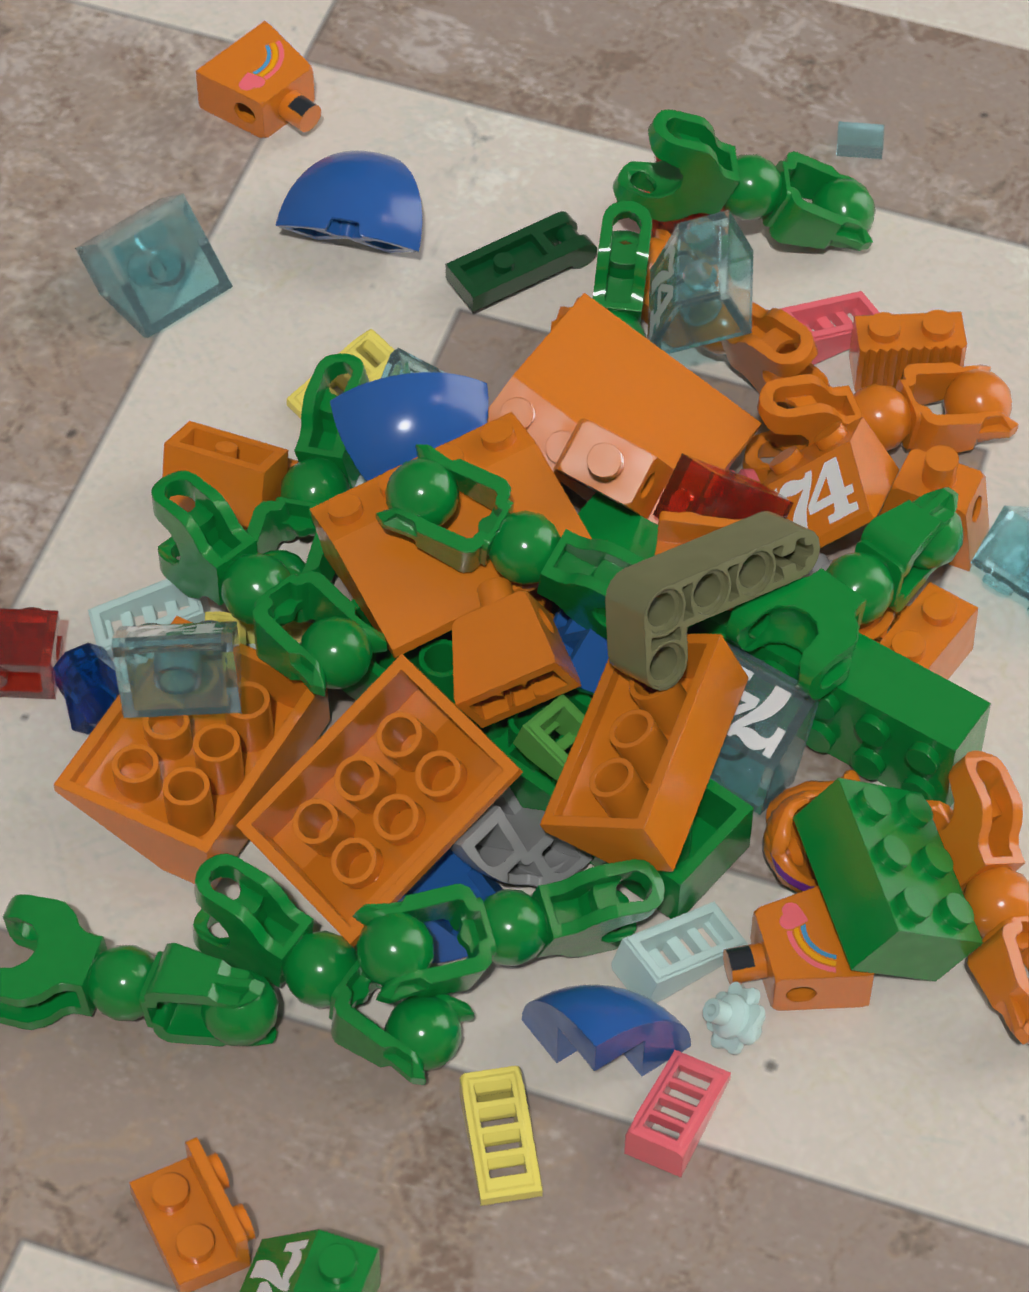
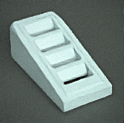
(145, 602)
(648, 973)

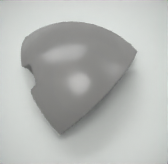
(515, 849)

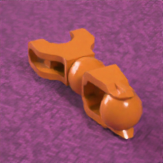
(766, 352)
(973, 397)
(986, 855)

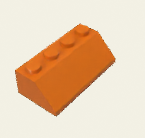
(646, 758)

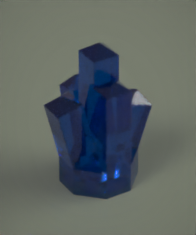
(87, 683)

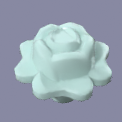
(734, 1018)

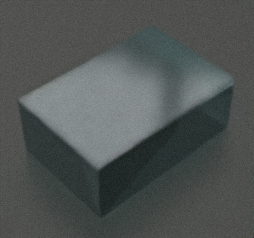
(860, 140)

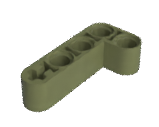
(666, 593)

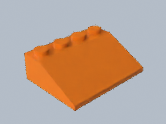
(626, 384)
(409, 590)
(188, 779)
(379, 797)

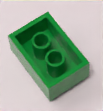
(887, 880)

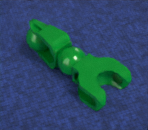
(707, 175)
(623, 263)
(320, 474)
(520, 544)
(257, 589)
(826, 609)
(504, 928)
(320, 971)
(178, 992)

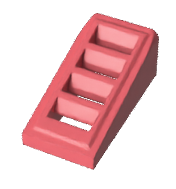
(818, 316)
(661, 1149)

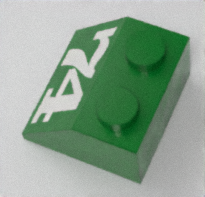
(313, 1264)

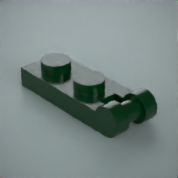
(519, 260)

